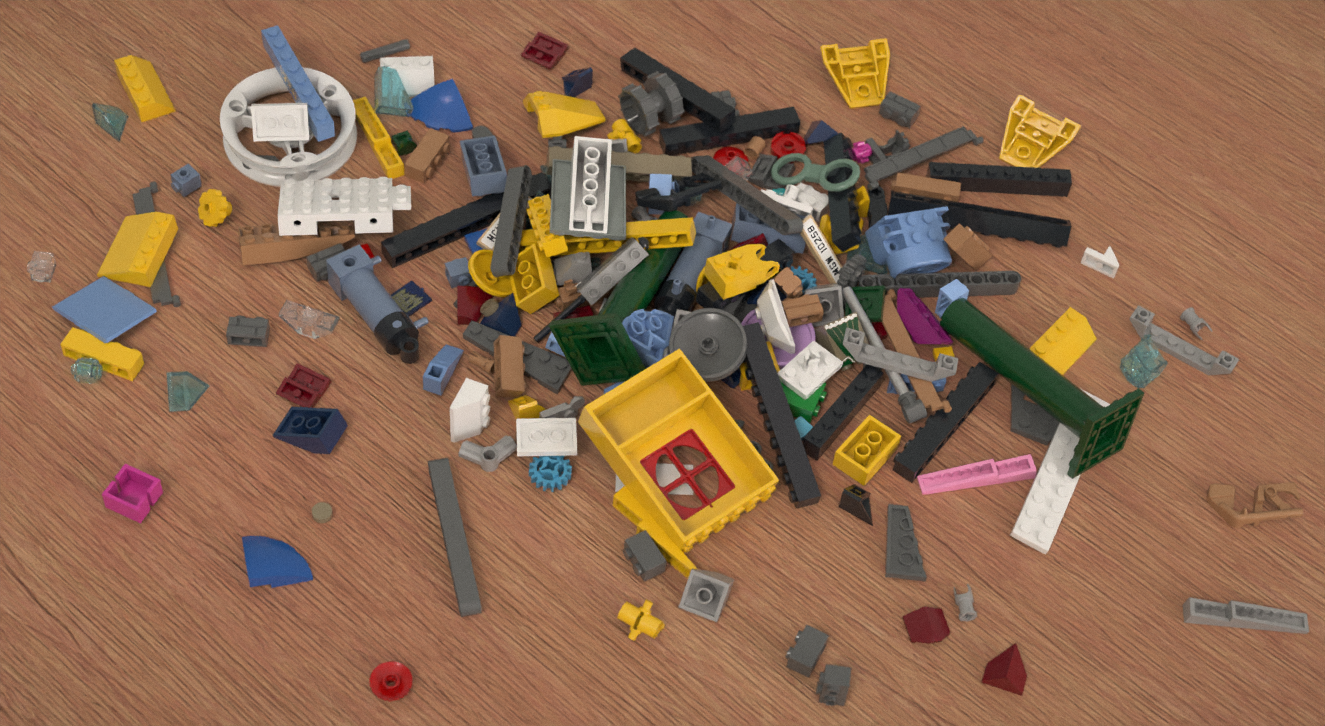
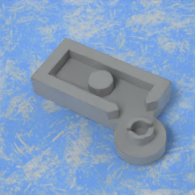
(564, 410)

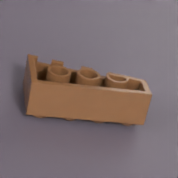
(968, 246)

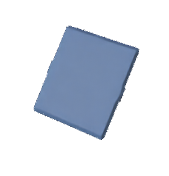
(104, 309)

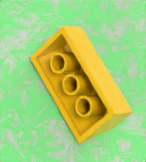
(143, 87)
(1065, 341)

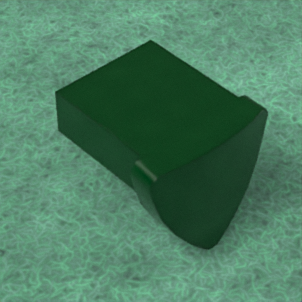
(403, 143)

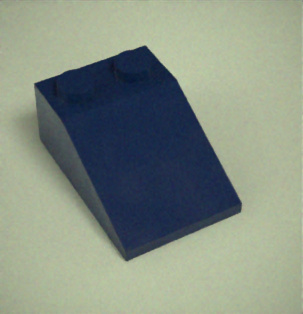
(312, 428)

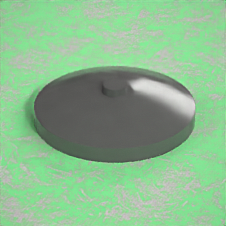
(711, 342)

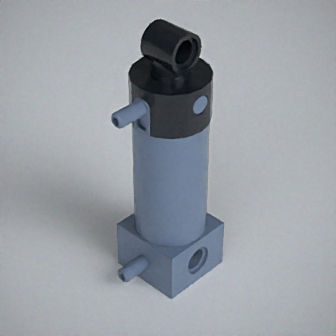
(354, 279)
(680, 287)

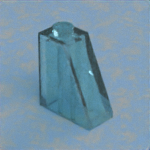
(390, 93)

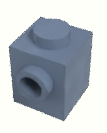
(185, 180)
(458, 272)

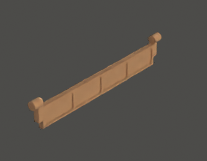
(902, 344)

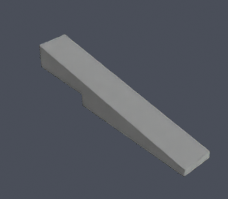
(1244, 616)

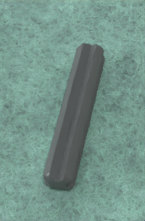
(384, 50)

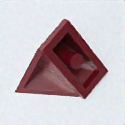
(1006, 671)

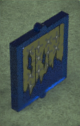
(411, 298)

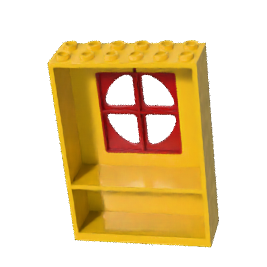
(669, 409)

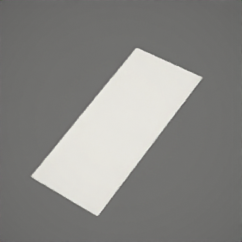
(665, 475)

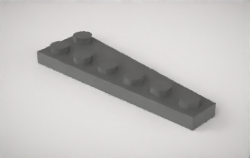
(545, 367)

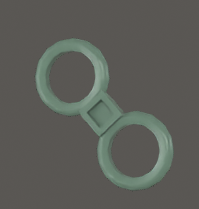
(815, 172)

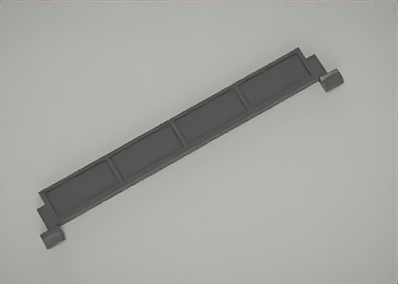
(918, 155)
(160, 287)

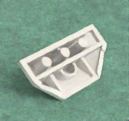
(773, 319)

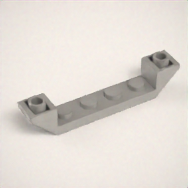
(1180, 349)
(898, 362)

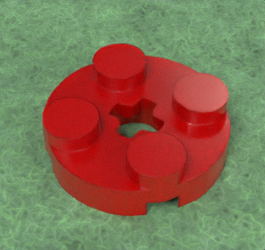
(781, 140)

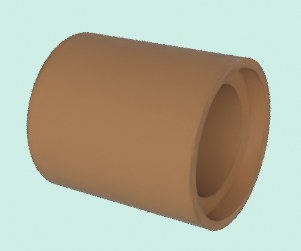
(754, 148)

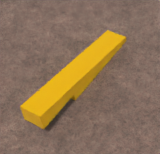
(378, 139)
(636, 513)

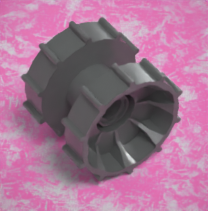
(658, 100)

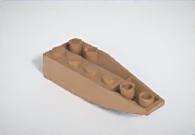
(264, 244)

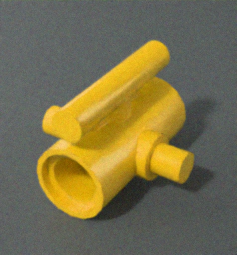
(621, 131)
(640, 620)

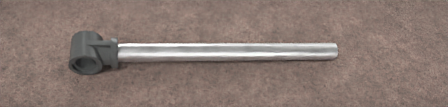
(911, 408)

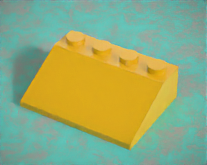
(139, 248)

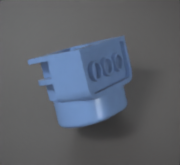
(911, 242)

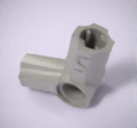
(496, 452)

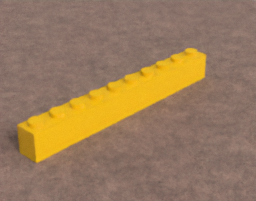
(660, 233)

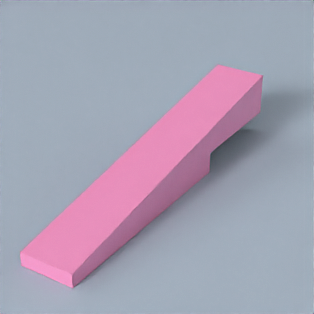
(978, 474)

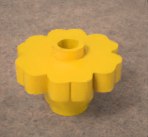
(213, 207)

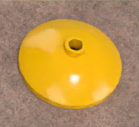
(480, 271)

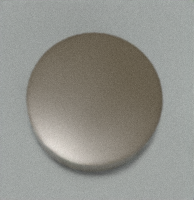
(489, 307)
(322, 512)

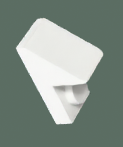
(1102, 263)

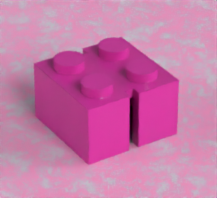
(136, 493)

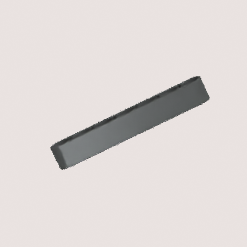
(511, 221)

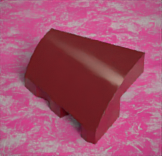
(469, 303)

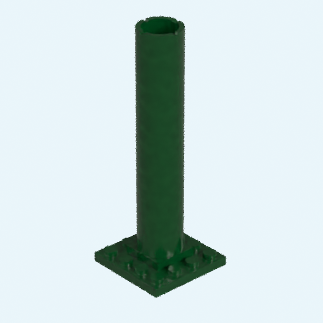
(599, 343)
(1100, 428)

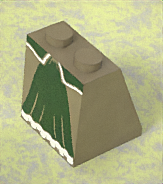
(832, 335)

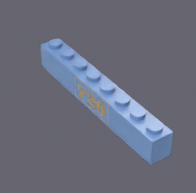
(297, 82)

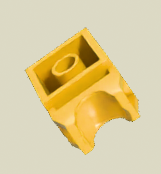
(739, 270)

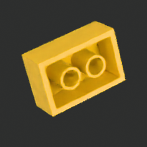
(533, 280)
(866, 450)

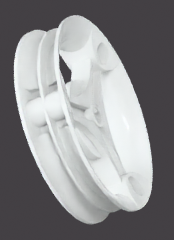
(300, 165)

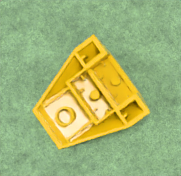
(859, 71)
(562, 113)
(1033, 135)

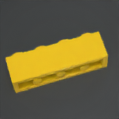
(111, 355)

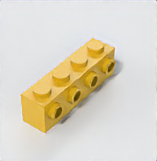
(540, 220)

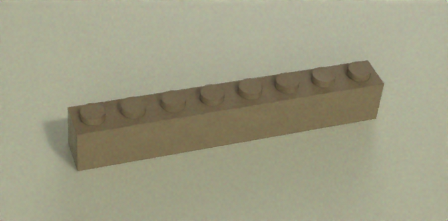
(637, 165)

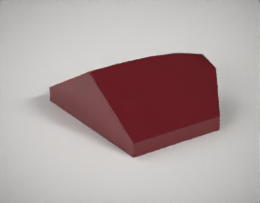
(926, 625)

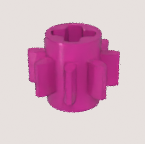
(861, 152)

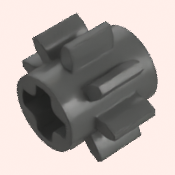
(557, 141)

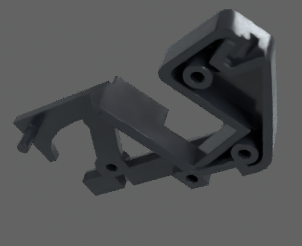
(679, 196)

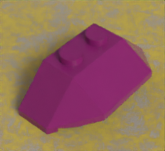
(920, 320)

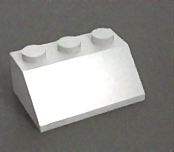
(414, 72)
(469, 411)

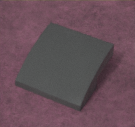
(762, 172)

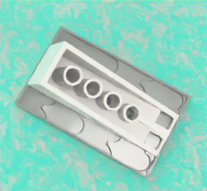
(588, 192)

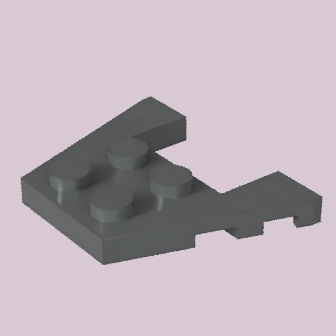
(1030, 419)

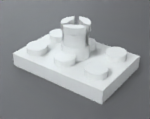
(280, 122)
(789, 201)
(809, 370)
(546, 437)

